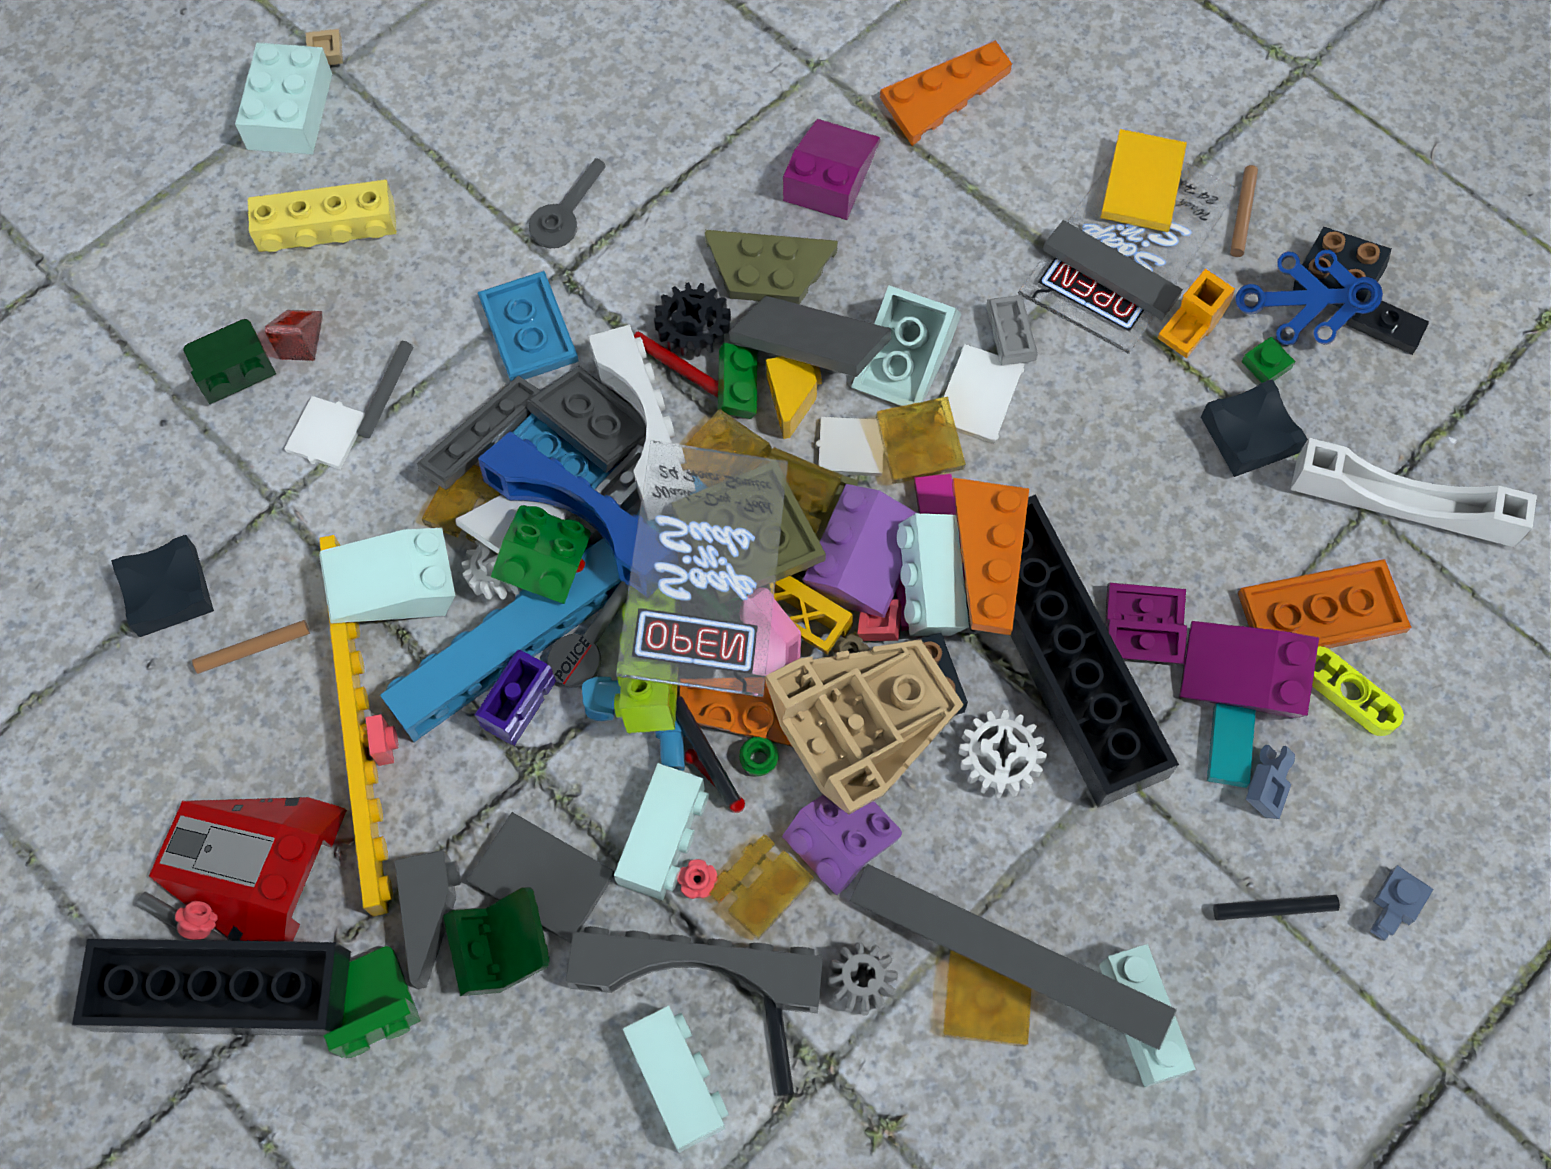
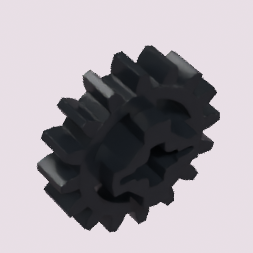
(690, 322)

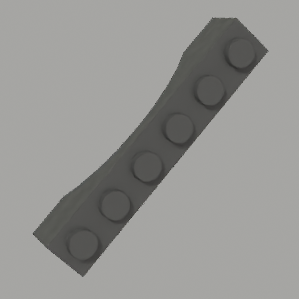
(608, 962)

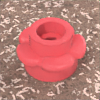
(697, 868)
(195, 920)

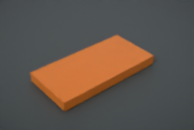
(1334, 604)

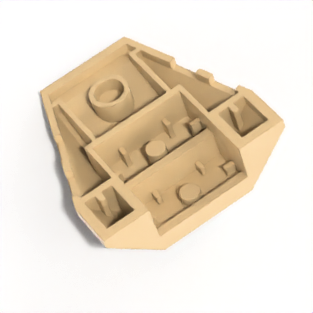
(862, 716)

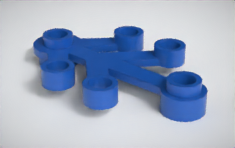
(1315, 297)

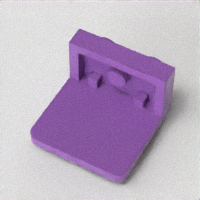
(838, 842)

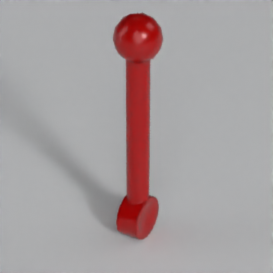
(691, 757)

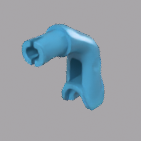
(599, 706)

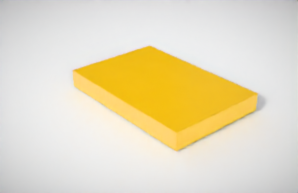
(1143, 180)

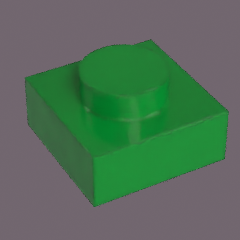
(1268, 361)

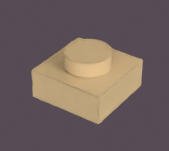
(331, 43)

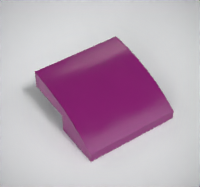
(1147, 622)

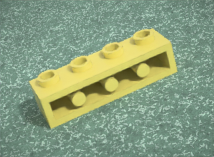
(321, 216)

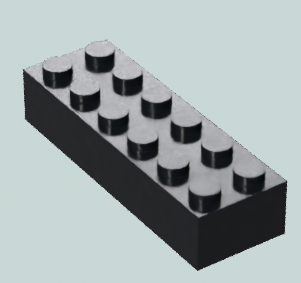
(212, 987)

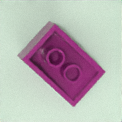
(829, 168)
(1249, 668)

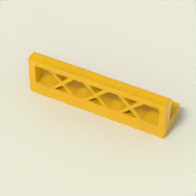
(814, 607)

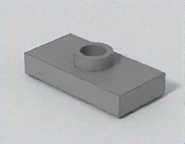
(1011, 330)

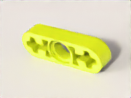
(1366, 717)

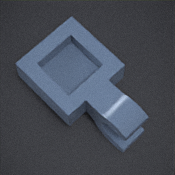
(1269, 785)
(1402, 900)

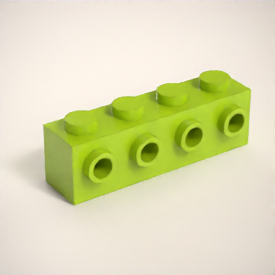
(645, 704)

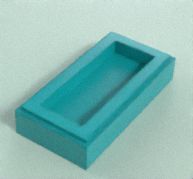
(1231, 745)

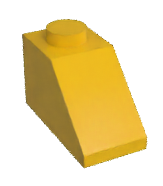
(792, 390)

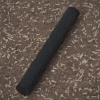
(706, 753)
(1276, 907)
(778, 1048)

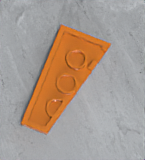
(933, 94)
(991, 539)
(735, 713)

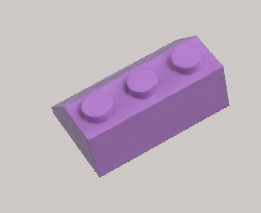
(861, 552)

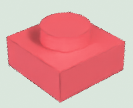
(879, 628)
(381, 739)

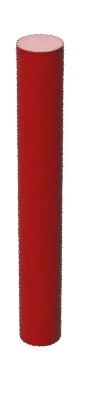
(679, 365)

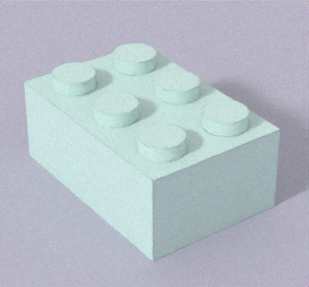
(284, 98)

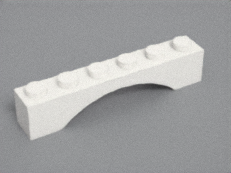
(622, 370)
(1480, 512)

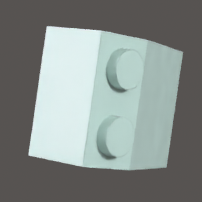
(917, 347)
(388, 577)

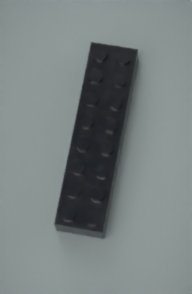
(1083, 672)

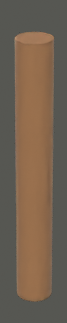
(1244, 211)
(250, 646)

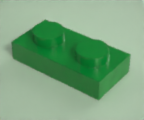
(737, 381)

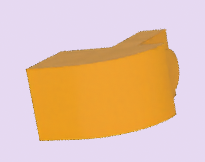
(1199, 313)

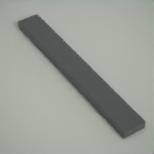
(1015, 957)

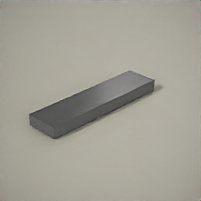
(1112, 269)
(478, 434)

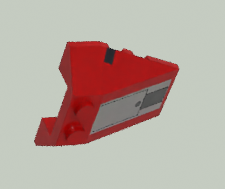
(246, 860)

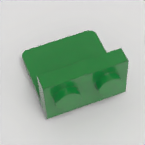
(541, 553)
(375, 1004)

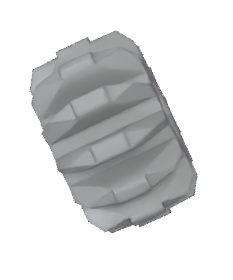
(876, 986)

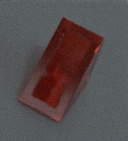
(295, 334)

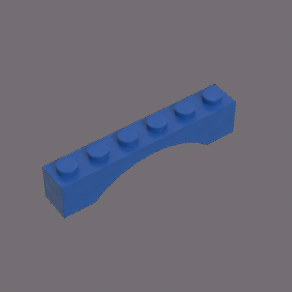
(524, 473)

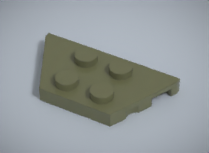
(768, 264)

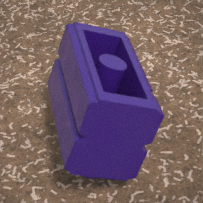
(515, 697)

